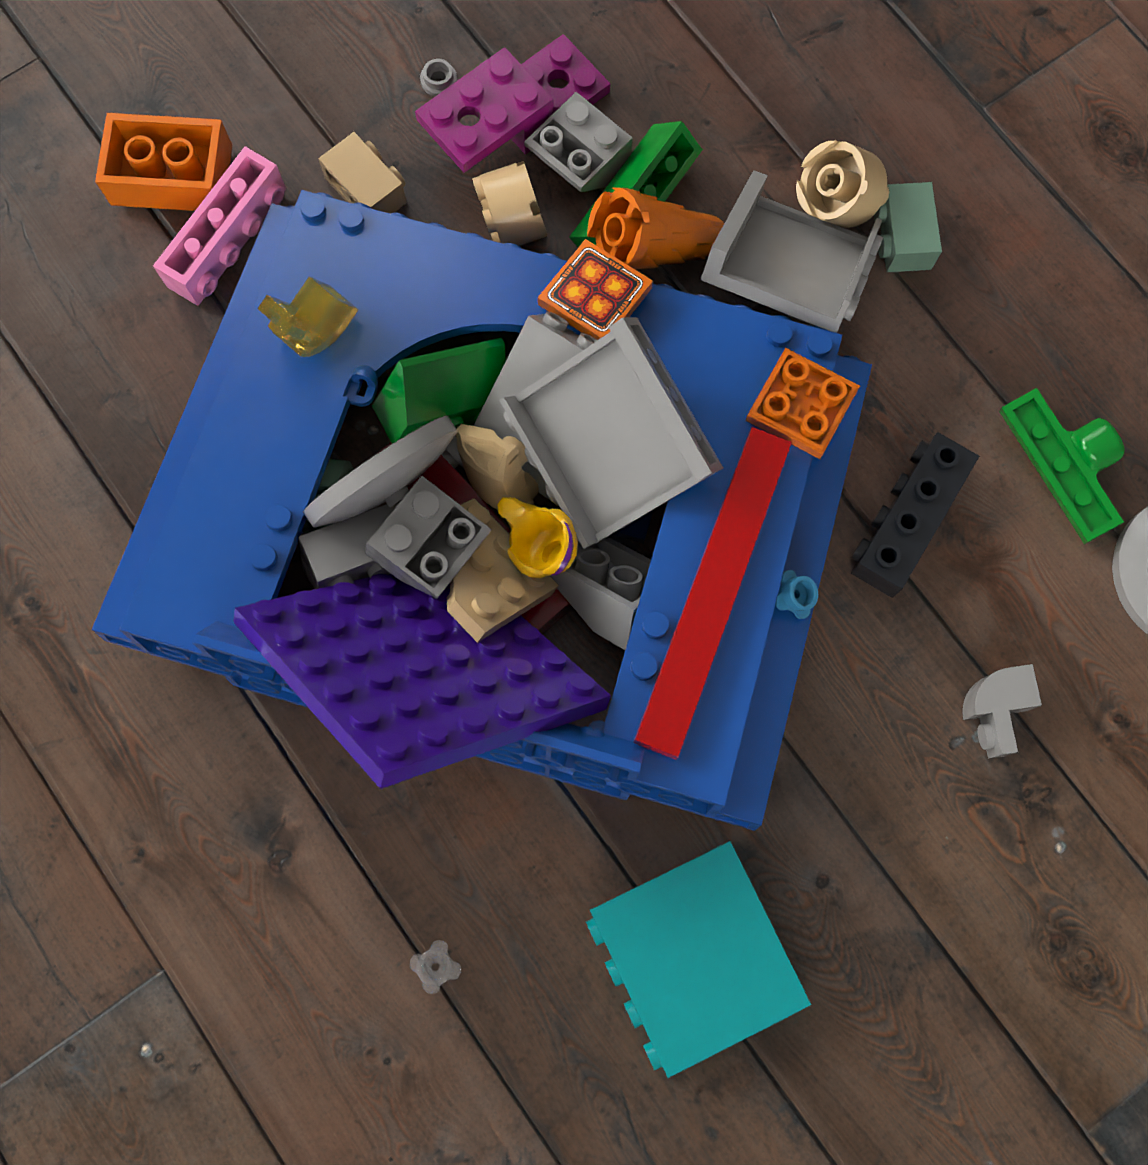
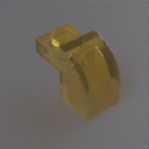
(311, 319)

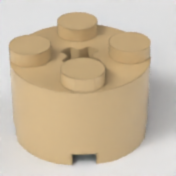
(842, 184)
(510, 205)

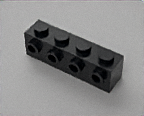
(914, 514)

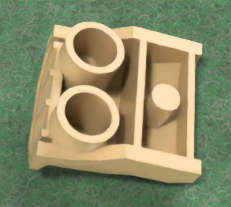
(495, 465)

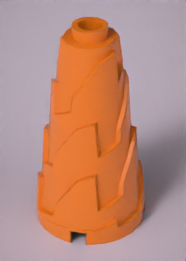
(649, 230)

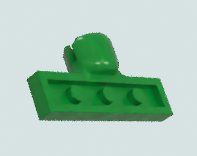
(1069, 461)

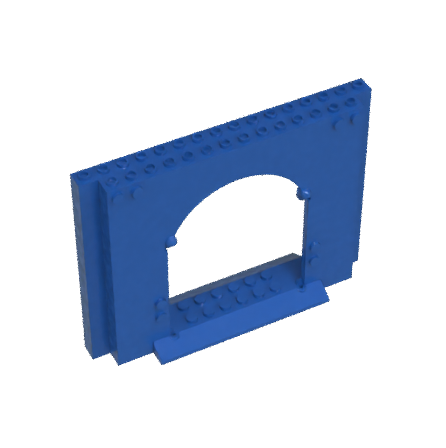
(268, 420)

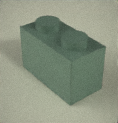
(909, 228)

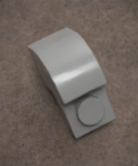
(993, 702)

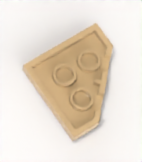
(489, 586)

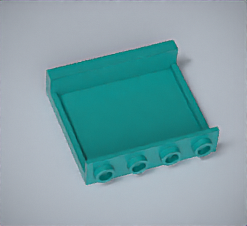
(697, 960)

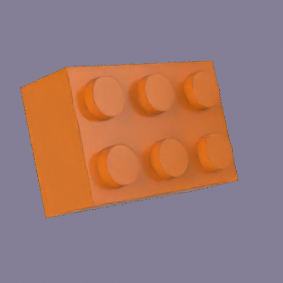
(161, 160)

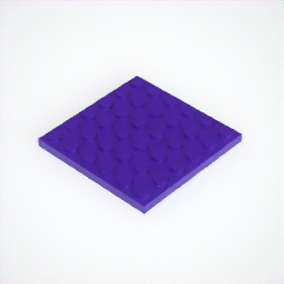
(408, 680)

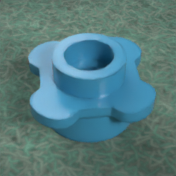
(805, 591)

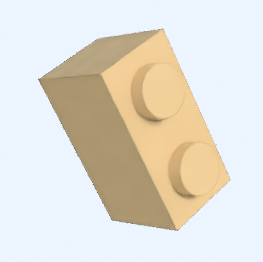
(361, 176)

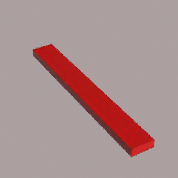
(712, 595)

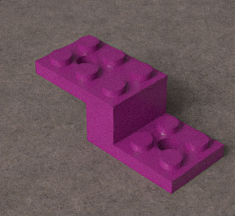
(508, 100)

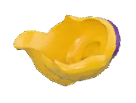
(539, 539)

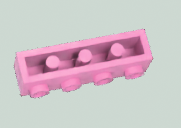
(221, 226)

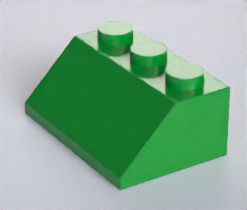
(439, 385)

